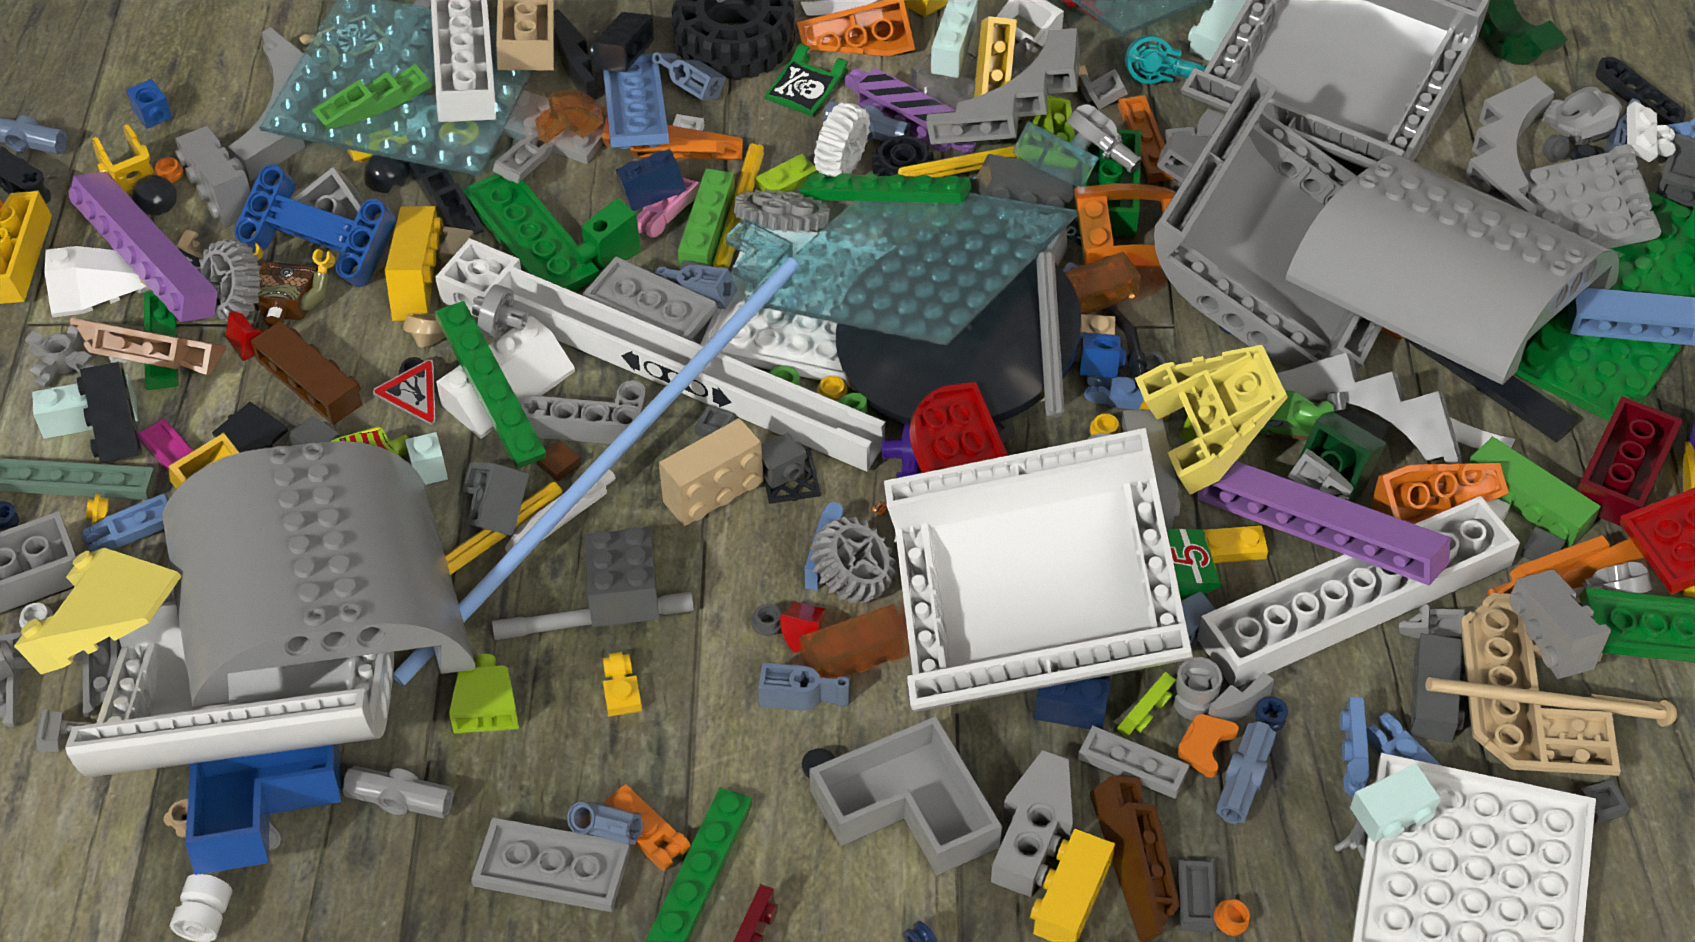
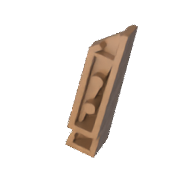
(148, 346)

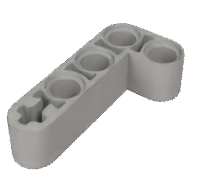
(584, 418)

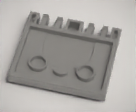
(1596, 198)

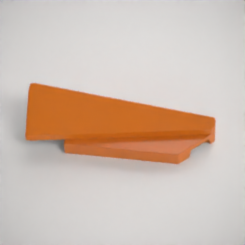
(689, 144)
(1577, 562)

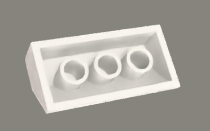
(530, 363)

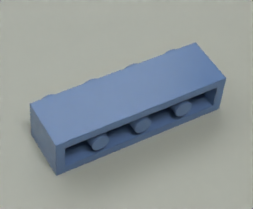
(1633, 316)

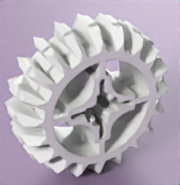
(842, 140)

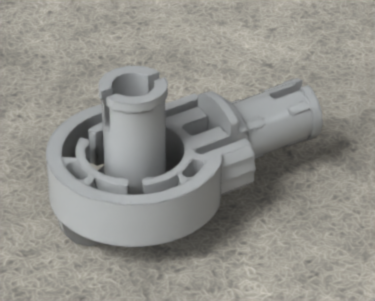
(1102, 131)
(497, 312)
(1622, 577)

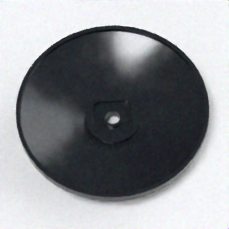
(994, 350)

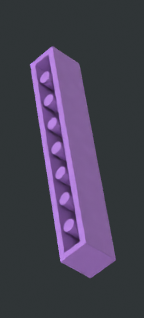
(143, 246)
(1331, 522)

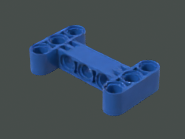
(315, 225)

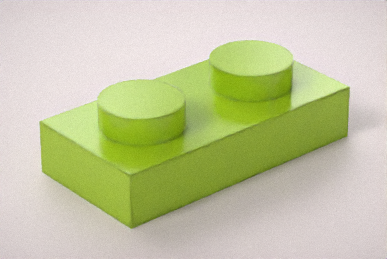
(787, 175)
(1140, 716)

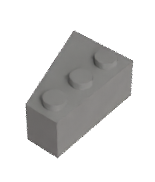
(1558, 624)

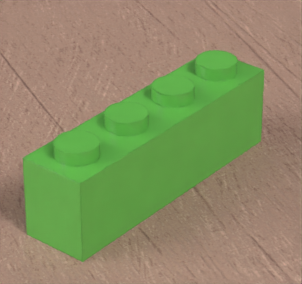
(707, 217)
(1539, 494)

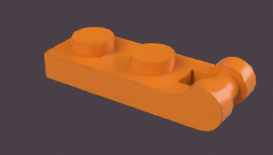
(654, 831)

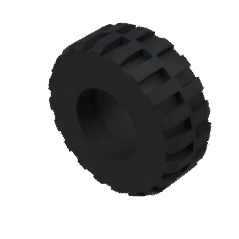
(734, 49)

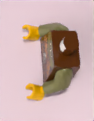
(291, 288)

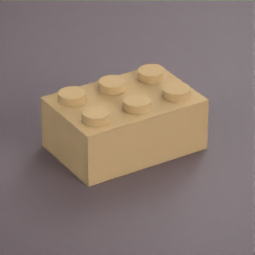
(525, 35)
(711, 472)

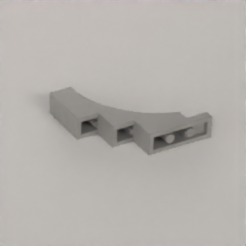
(997, 112)
(1504, 120)
(261, 148)
(1421, 419)

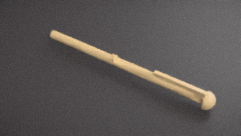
(1662, 711)

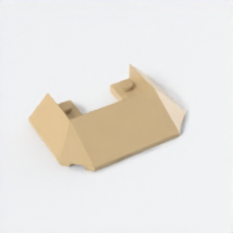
(1524, 733)

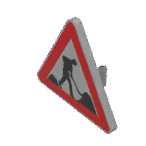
(412, 392)

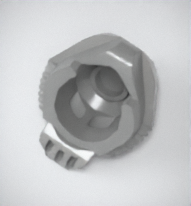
(1596, 118)

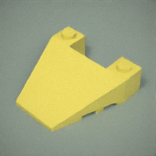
(1227, 405)
(108, 599)

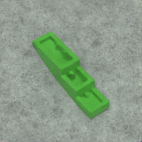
(364, 101)

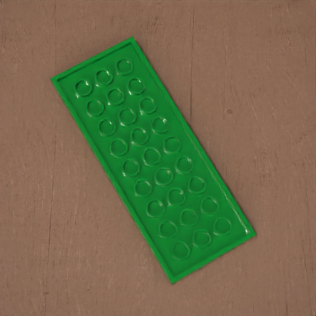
(1602, 369)

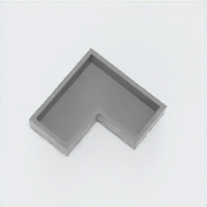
(913, 779)

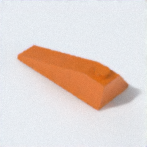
(869, 29)
(1429, 489)

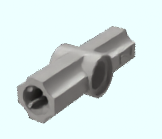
(398, 791)

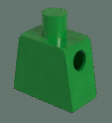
(609, 235)

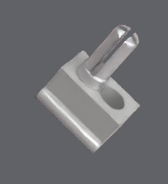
(51, 729)

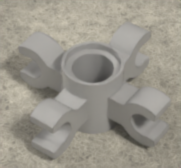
(59, 354)

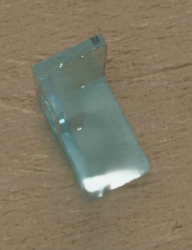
(1055, 155)
(762, 251)

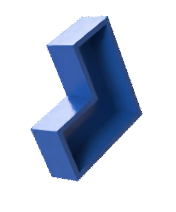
(235, 797)

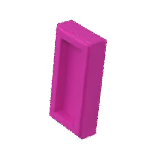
(164, 443)

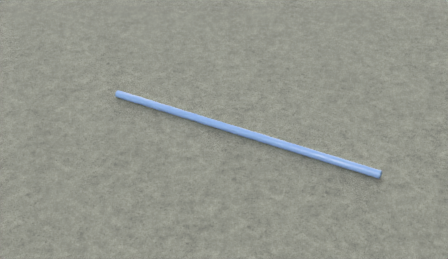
(606, 460)

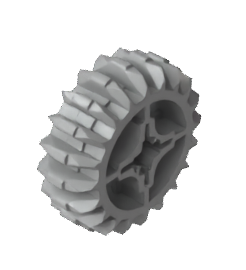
(234, 274)
(852, 560)

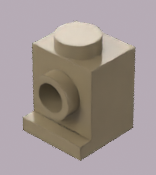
(453, 240)

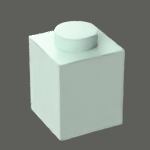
(427, 457)

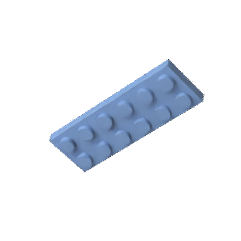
(636, 105)

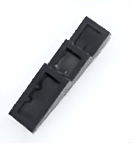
(575, 55)
(446, 196)

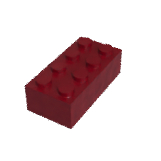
(1628, 458)

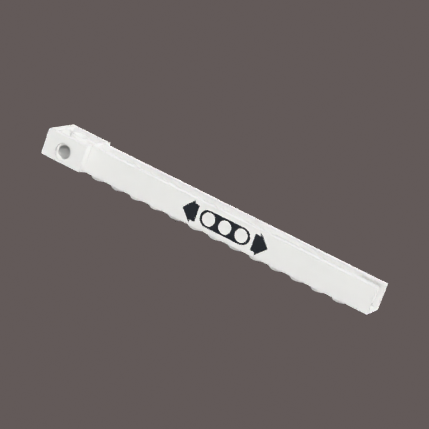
(662, 355)

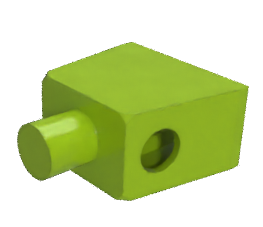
(483, 698)

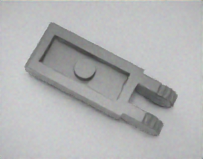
(522, 159)

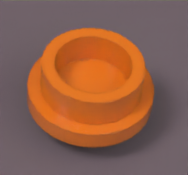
(169, 169)
(1232, 917)

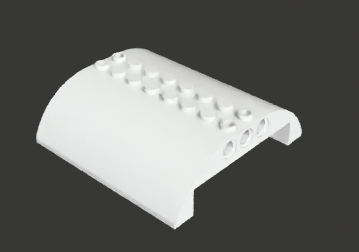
(1035, 571)
(152, 722)

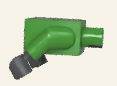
(1298, 415)

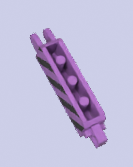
(901, 103)

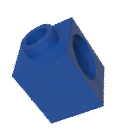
(149, 103)
(1101, 355)

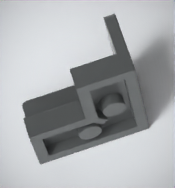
(496, 496)

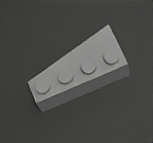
(214, 173)

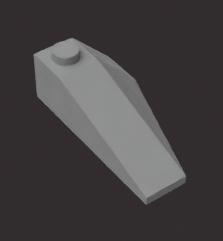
(337, 195)

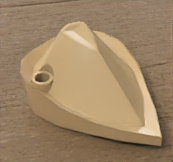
(423, 328)

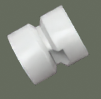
(201, 909)

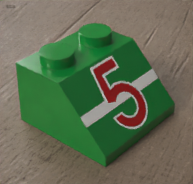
(1192, 562)

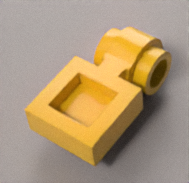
(621, 692)

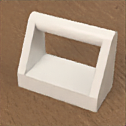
(1037, 12)

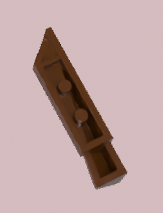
(1138, 853)

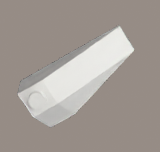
(86, 277)

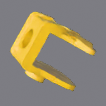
(119, 171)

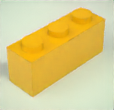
(994, 54)
(1072, 887)

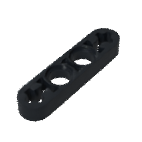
(1615, 74)

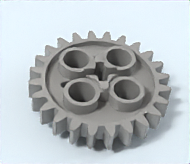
(782, 210)

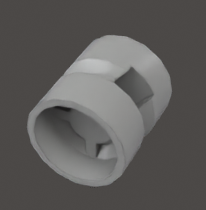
(1196, 687)

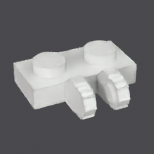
(1645, 135)

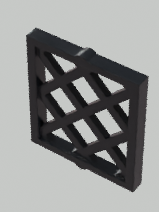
(793, 494)

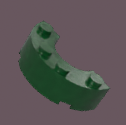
(1514, 37)

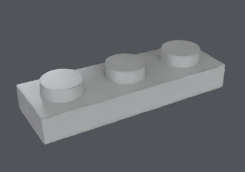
(1133, 760)

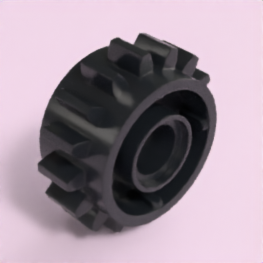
(898, 153)

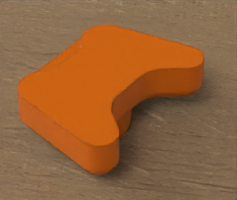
(1201, 741)

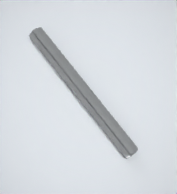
(1050, 335)

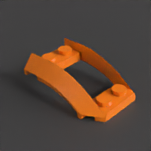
(1096, 225)

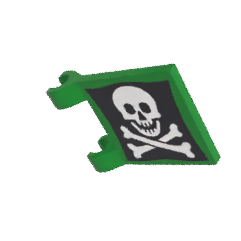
(805, 86)

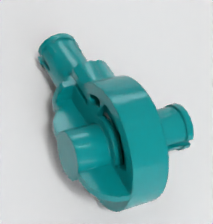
(1155, 61)

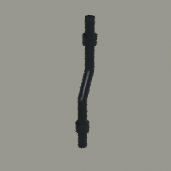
(1136, 358)

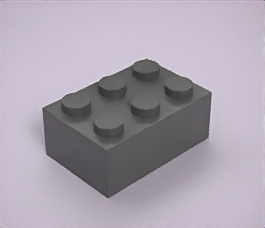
(621, 577)

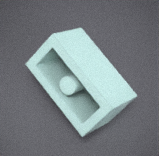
(1395, 803)

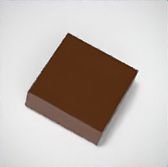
(559, 461)

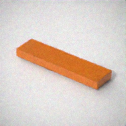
(1139, 116)

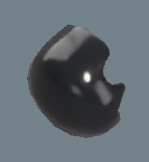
(384, 172)
(154, 194)

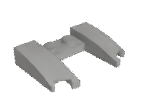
(96, 676)

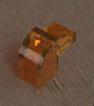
(569, 110)

